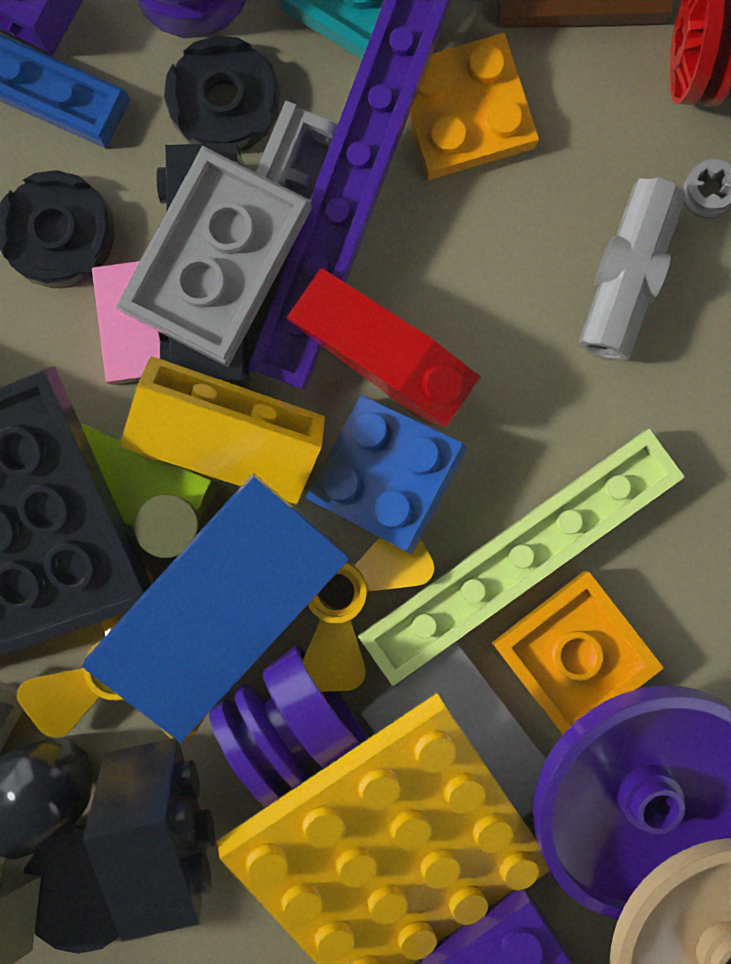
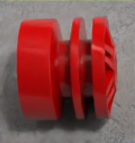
(701, 53)

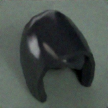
(41, 794)

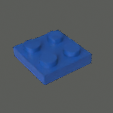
(387, 473)

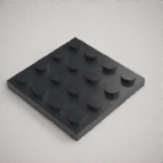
(60, 529)

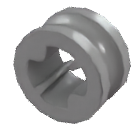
(708, 171)

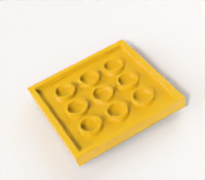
(387, 846)

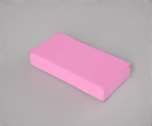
(124, 340)

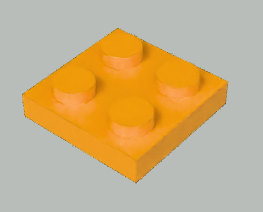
(470, 108)
(576, 652)

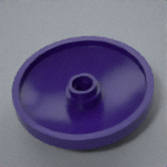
(633, 791)

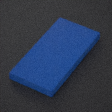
(216, 608)

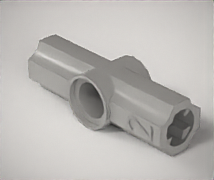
(632, 269)

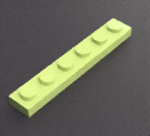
(520, 556)

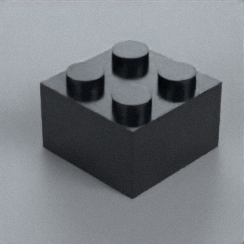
(150, 839)

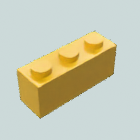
(222, 429)

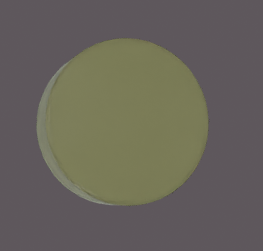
(166, 525)

